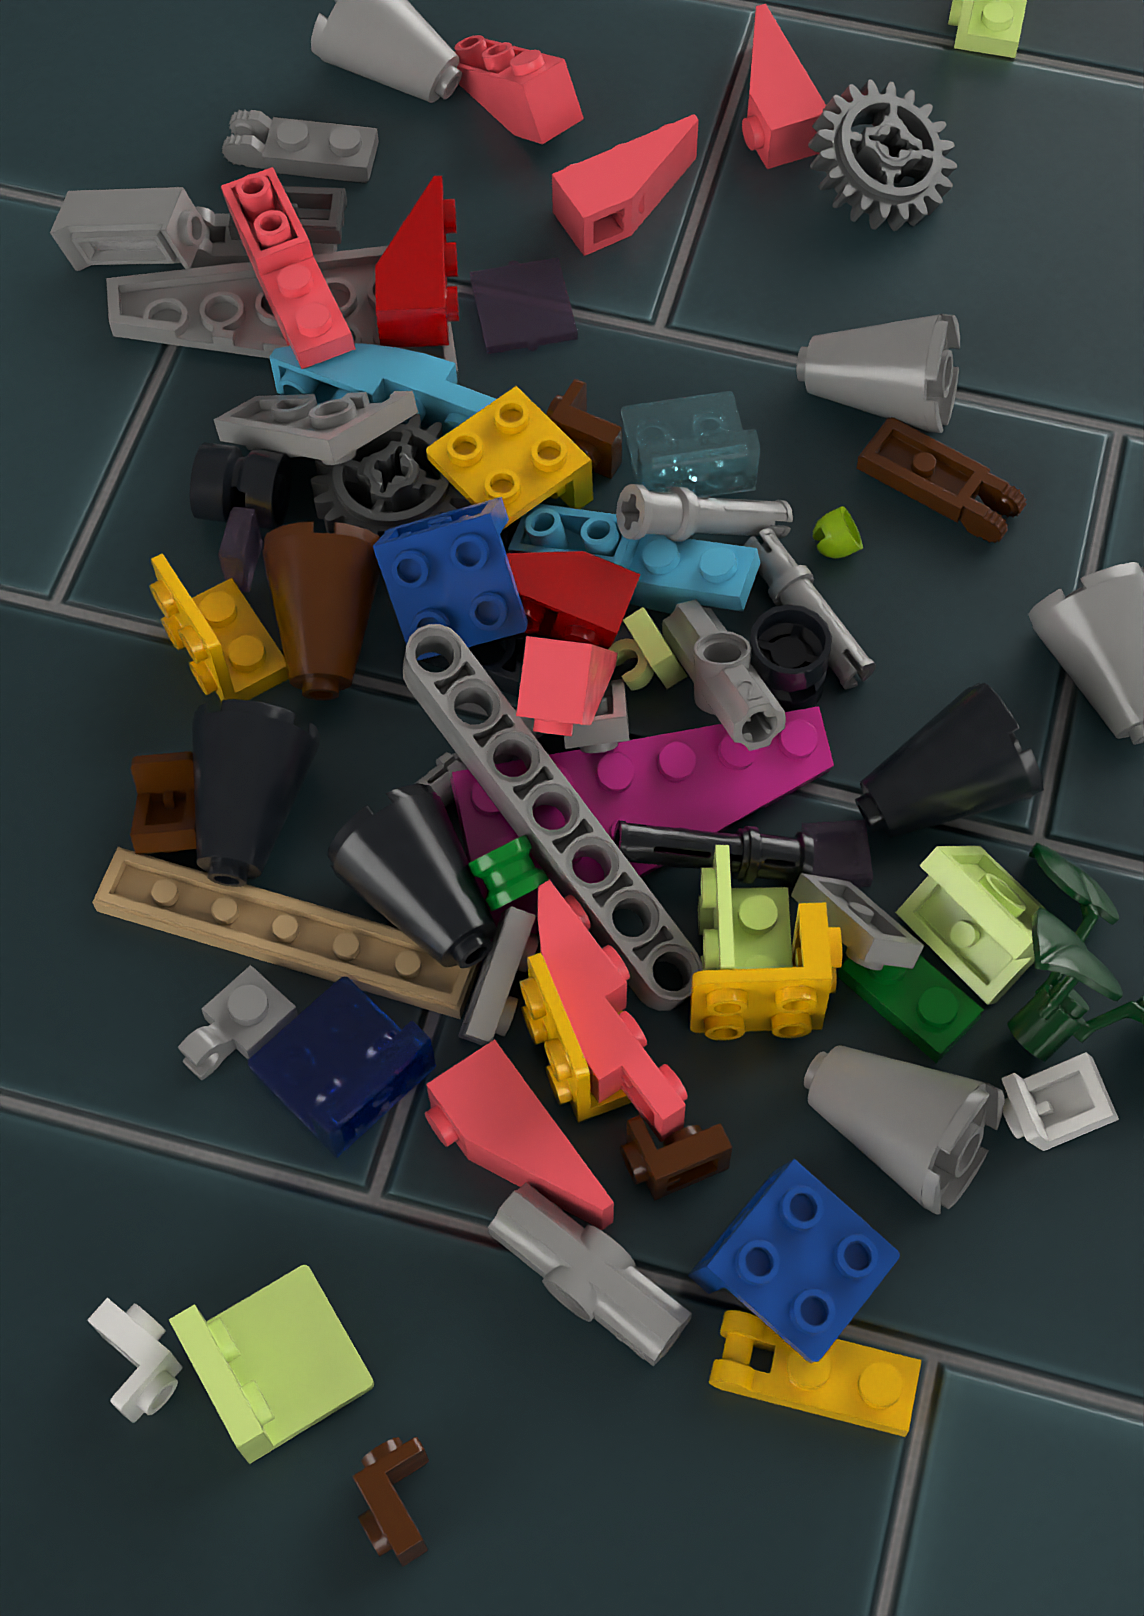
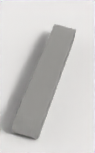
(546, 785)

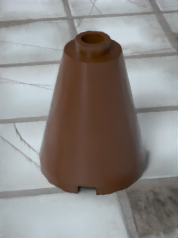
(321, 601)

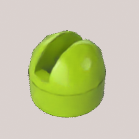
(837, 534)

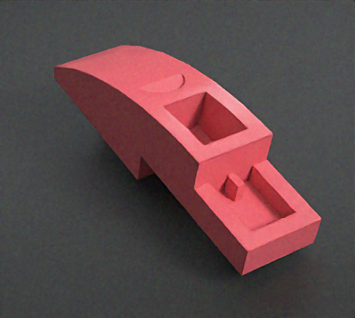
(287, 268)
(593, 992)

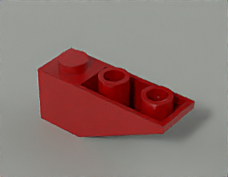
(413, 275)
(573, 595)

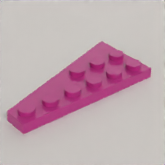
(660, 780)

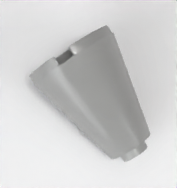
(387, 45)
(888, 369)
(1101, 643)
(907, 1119)

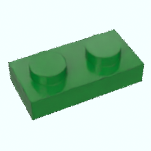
(916, 1002)

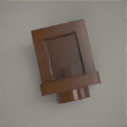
(593, 435)
(164, 803)
(387, 1519)

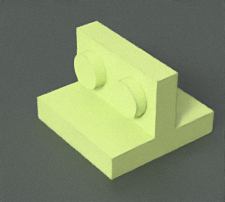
(973, 918)

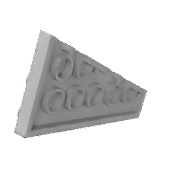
(229, 312)

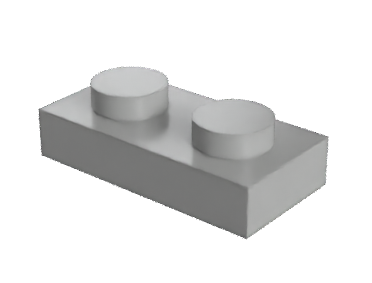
(608, 726)
(865, 928)
(490, 1004)

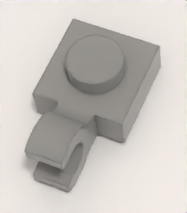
(239, 1018)

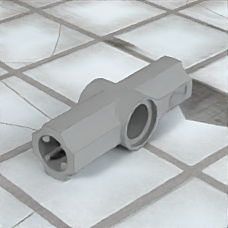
(723, 675)
(589, 1273)

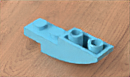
(379, 373)
(669, 569)

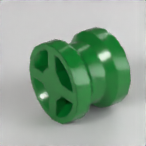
(508, 872)

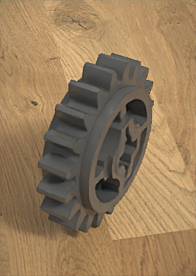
(870, 162)
(388, 480)

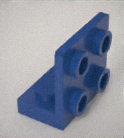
(453, 574)
(798, 1260)

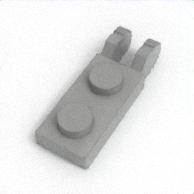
(301, 146)

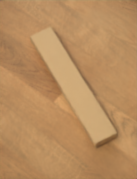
(281, 931)

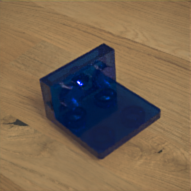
(343, 1064)

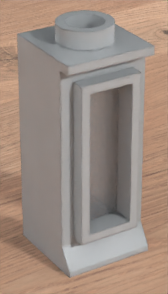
(128, 227)

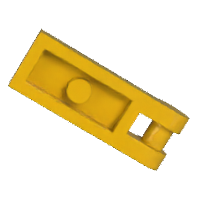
(845, 1385)

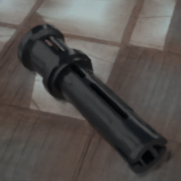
(751, 853)

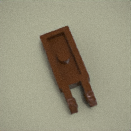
(941, 479)

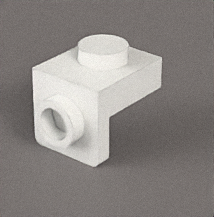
(1058, 1103)
(136, 1338)

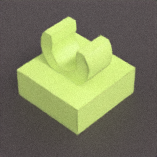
(651, 651)

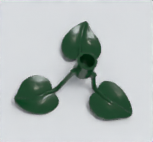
(1057, 1008)

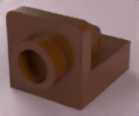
(683, 1161)

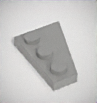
(312, 430)

